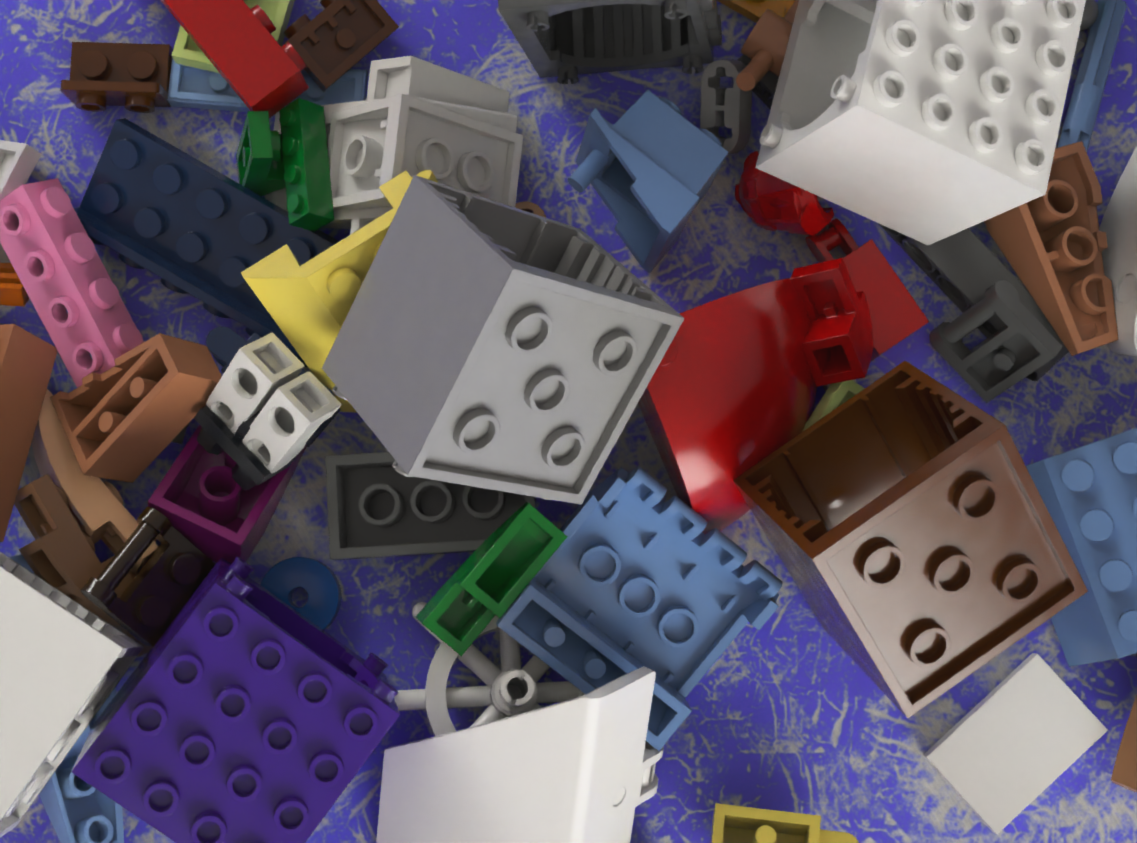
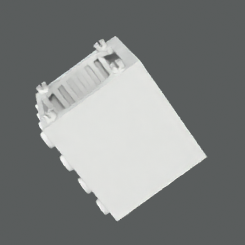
(922, 107)
(53, 680)

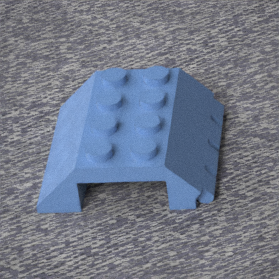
(1095, 512)
(640, 591)

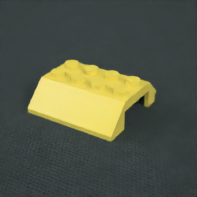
(315, 297)

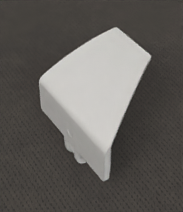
(529, 777)

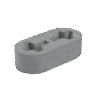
(726, 105)

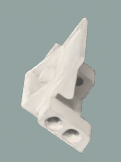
(416, 122)

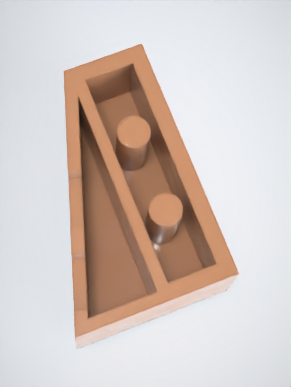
(136, 407)

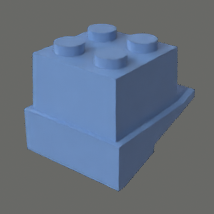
(648, 172)

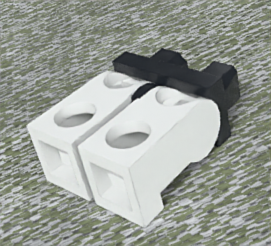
(263, 411)

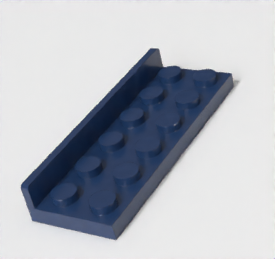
(189, 224)

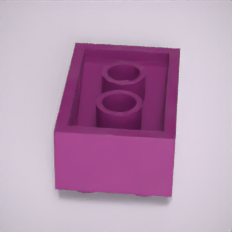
(212, 507)

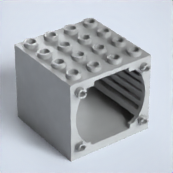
(497, 346)

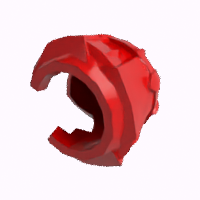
(778, 204)

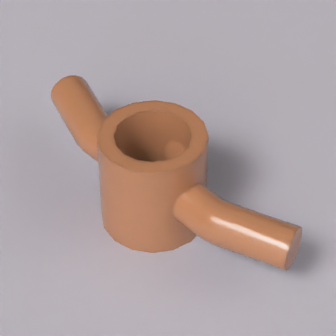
(766, 47)

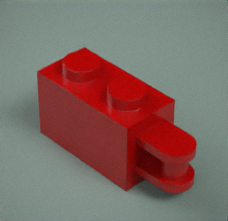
(890, 304)

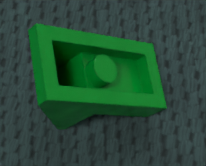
(260, 155)

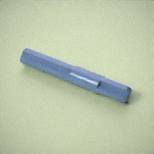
(1093, 73)

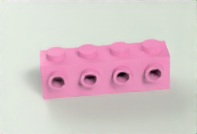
(70, 280)

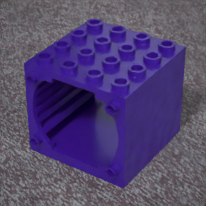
(239, 720)

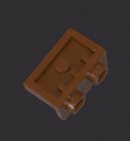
(339, 37)
(119, 76)

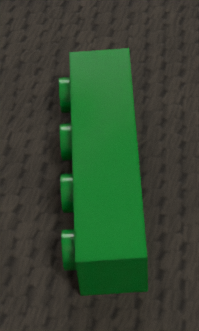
(306, 165)

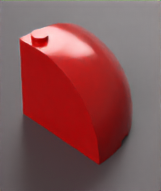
(730, 394)

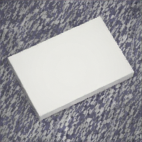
(1015, 743)

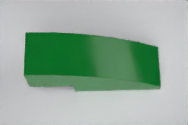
(491, 578)

